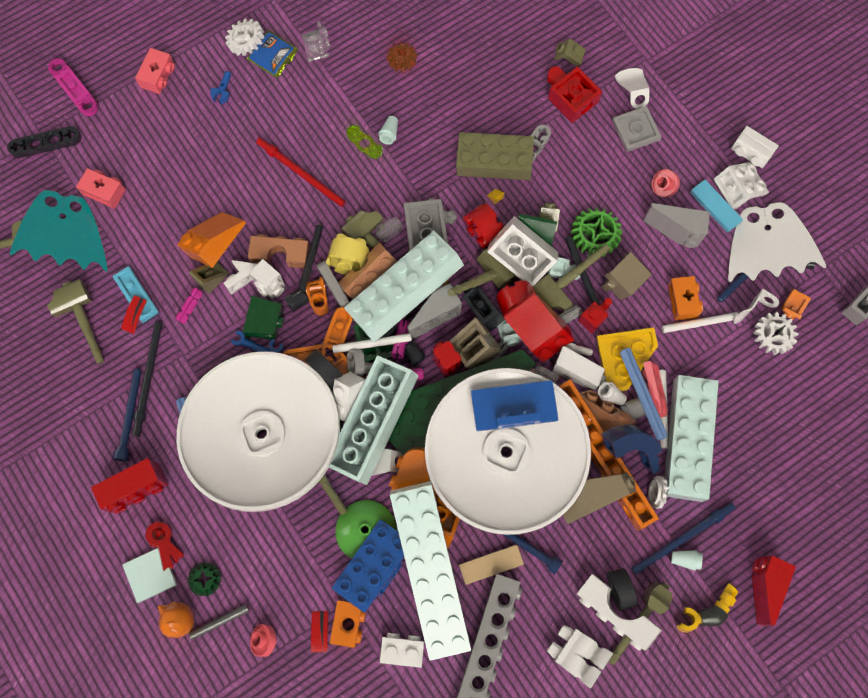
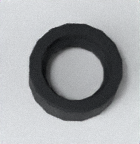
(323, 367)
(622, 589)

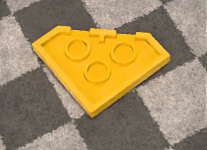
(641, 342)

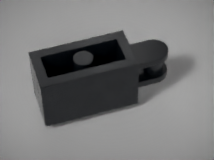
(483, 307)

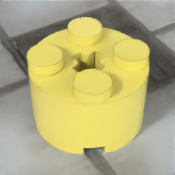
(347, 254)

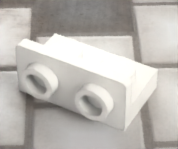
(402, 651)

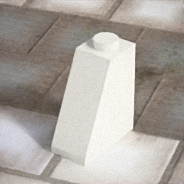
(578, 369)

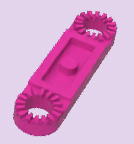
(73, 87)

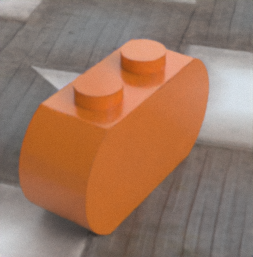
(411, 469)

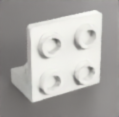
(740, 184)

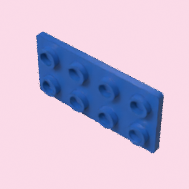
(514, 405)
(371, 567)

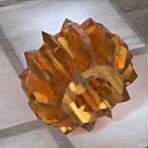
(401, 57)

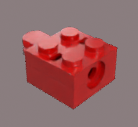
(572, 92)

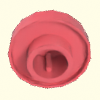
(665, 183)
(263, 640)

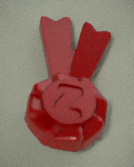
(159, 536)

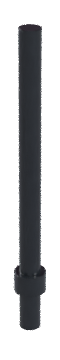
(140, 415)

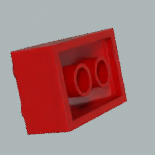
(539, 327)
(770, 586)

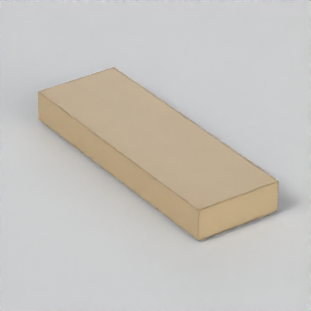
(491, 564)

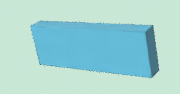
(716, 205)
(131, 286)

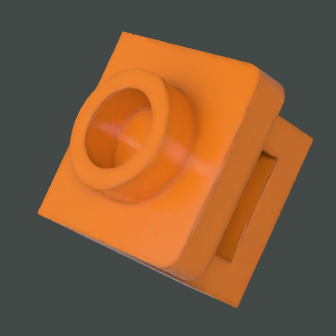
(795, 304)

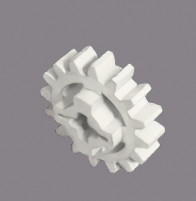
(244, 37)
(783, 339)

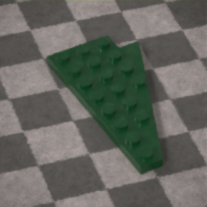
(421, 404)

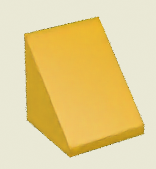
(496, 195)

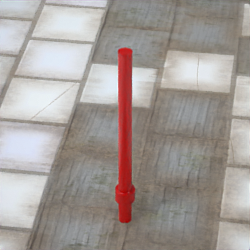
(273, 151)

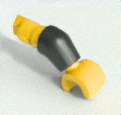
(711, 616)

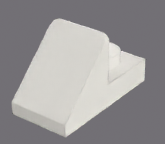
(239, 280)

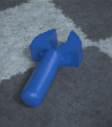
(222, 89)

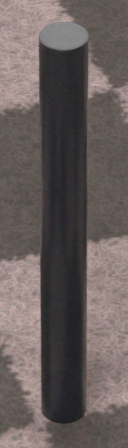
(310, 258)
(584, 276)

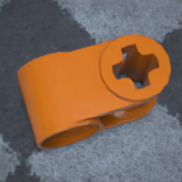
(317, 293)

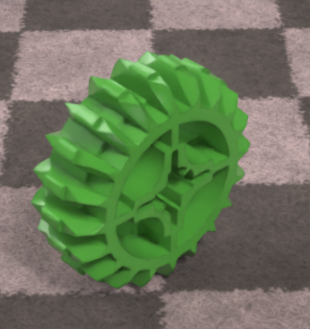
(580, 227)

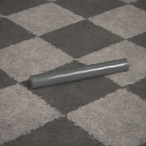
(218, 622)

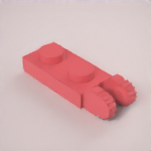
(652, 375)

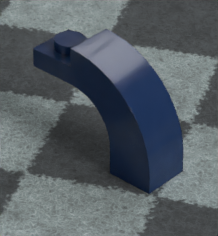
(627, 438)

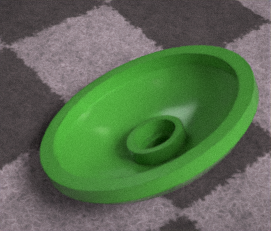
(357, 516)

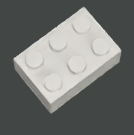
(522, 251)

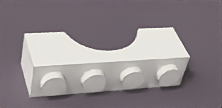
(640, 631)

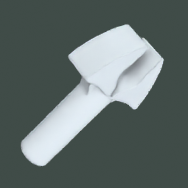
(579, 349)

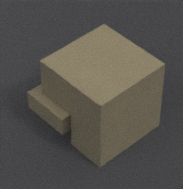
(626, 277)
(475, 344)

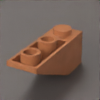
(605, 412)

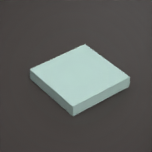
(148, 577)

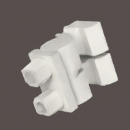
(574, 650)

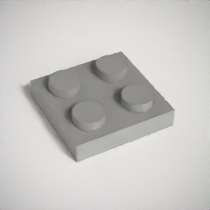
(636, 129)

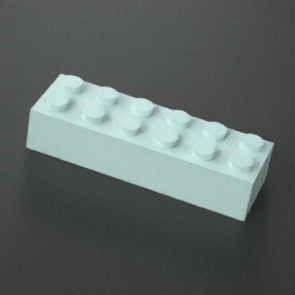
(404, 286)
(372, 419)
(691, 438)

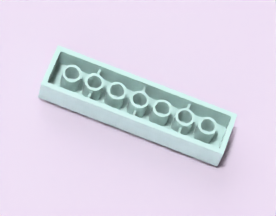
(430, 570)

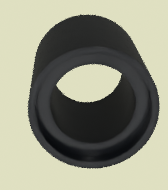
(296, 300)
(413, 354)

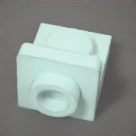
(507, 334)

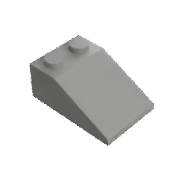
(423, 219)
(679, 224)
(435, 312)

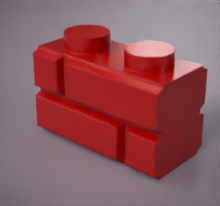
(446, 358)

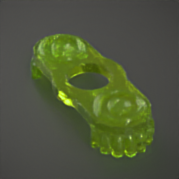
(355, 135)

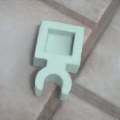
(561, 268)

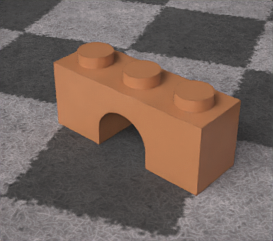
(265, 247)
(377, 264)

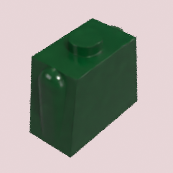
(263, 319)

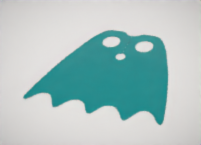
(63, 239)

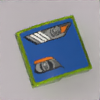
(273, 54)

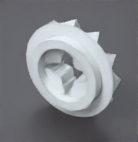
(658, 492)

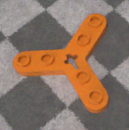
(335, 335)

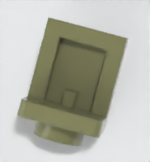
(570, 51)
(550, 212)

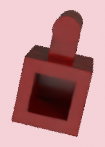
(595, 315)

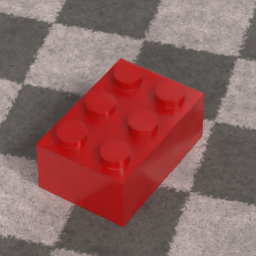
(130, 486)

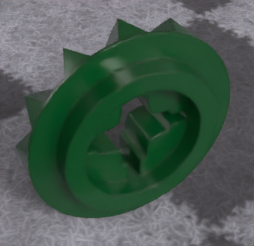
(211, 586)

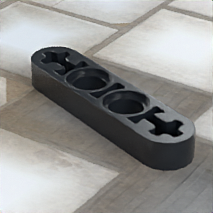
(44, 139)

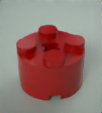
(482, 224)
(510, 297)

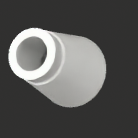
(610, 393)

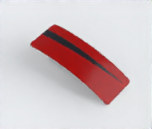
(133, 314)
(319, 631)

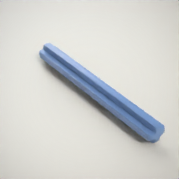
(643, 394)

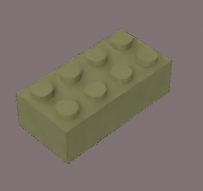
(495, 156)

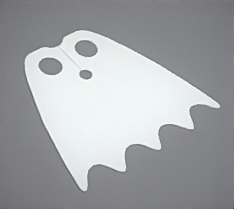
(771, 250)

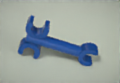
(254, 346)

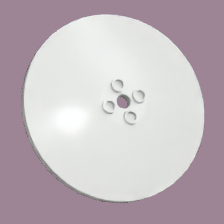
(228, 410)
(500, 492)

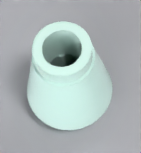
(389, 130)
(687, 559)

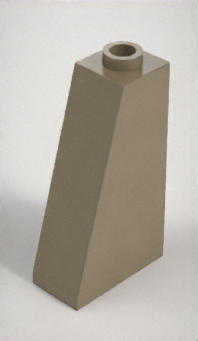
(599, 493)

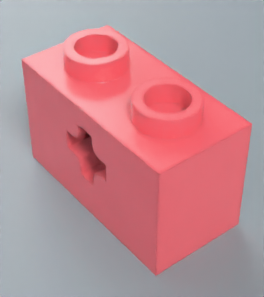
(155, 71)
(101, 188)

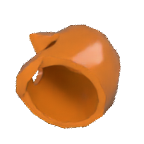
(175, 619)

